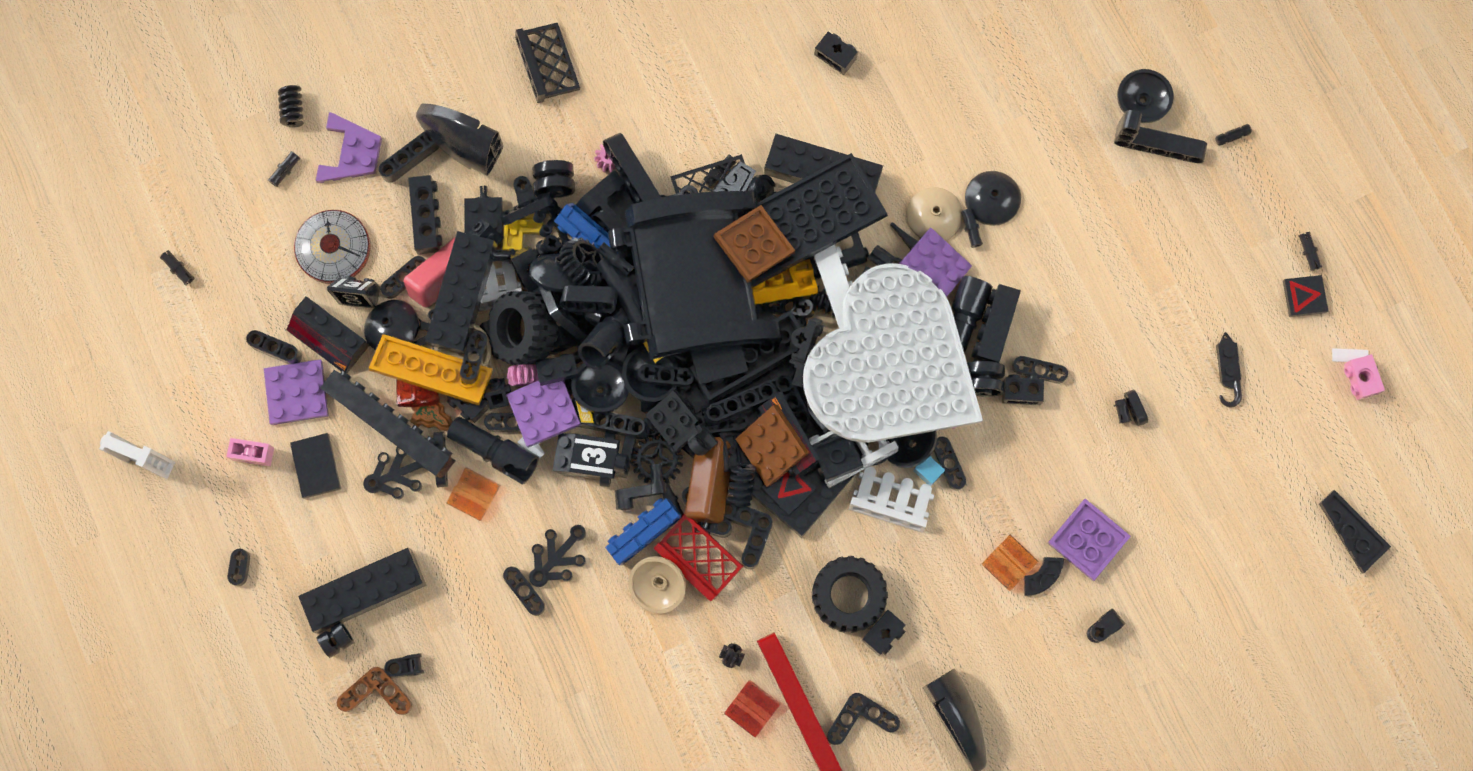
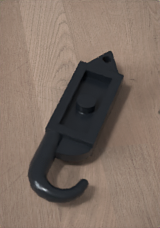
(1229, 369)

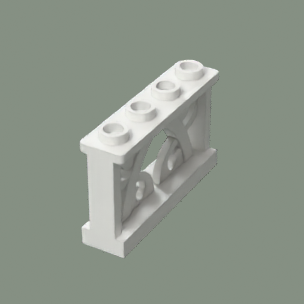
(145, 457)

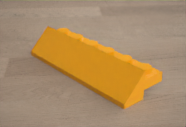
(789, 284)

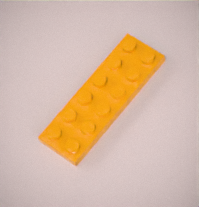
(427, 369)

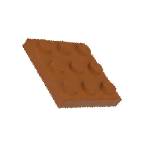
(754, 243)
(772, 445)

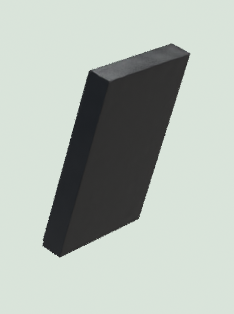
(315, 465)

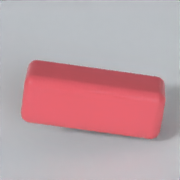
(426, 280)

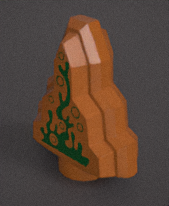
(431, 417)

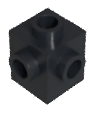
(496, 393)

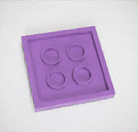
(938, 261)
(295, 392)
(543, 411)
(1089, 539)

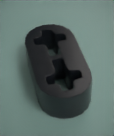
(1136, 407)
(234, 566)

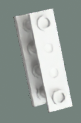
(868, 457)

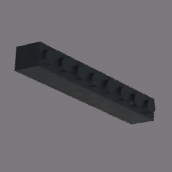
(388, 424)

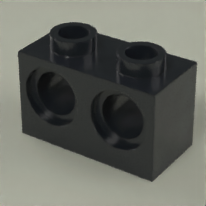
(1023, 395)

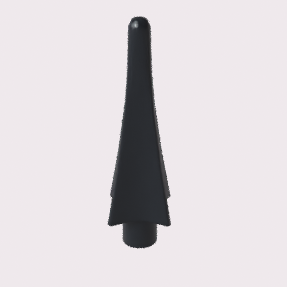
(909, 241)

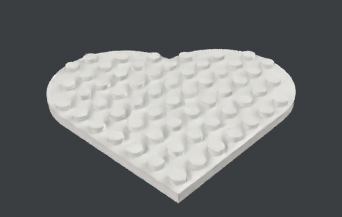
(893, 362)

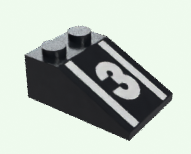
(355, 292)
(585, 456)

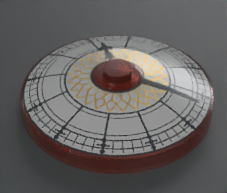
(332, 246)

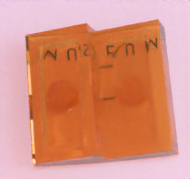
(473, 494)
(1009, 562)

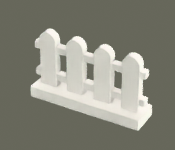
(494, 291)
(897, 515)

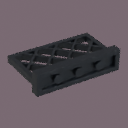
(532, 68)
(701, 169)

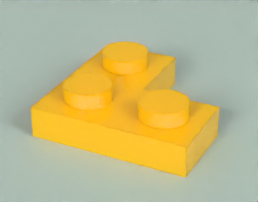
(515, 232)

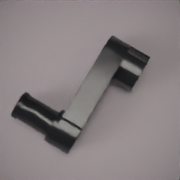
(625, 496)

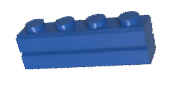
(578, 224)
(644, 531)

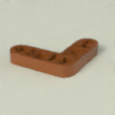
(372, 685)

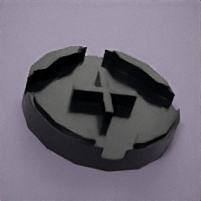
(762, 186)

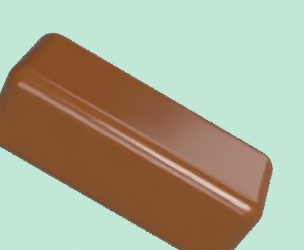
(708, 486)

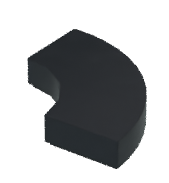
(1044, 577)

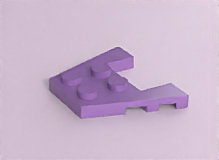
(358, 151)

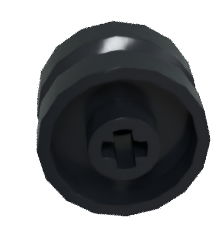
(554, 178)
(986, 378)

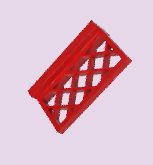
(691, 573)

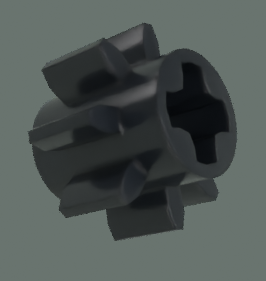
(731, 655)

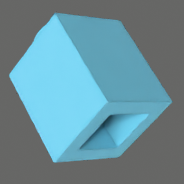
(929, 471)

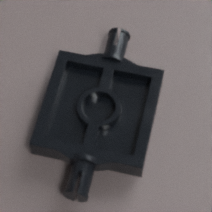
(483, 207)

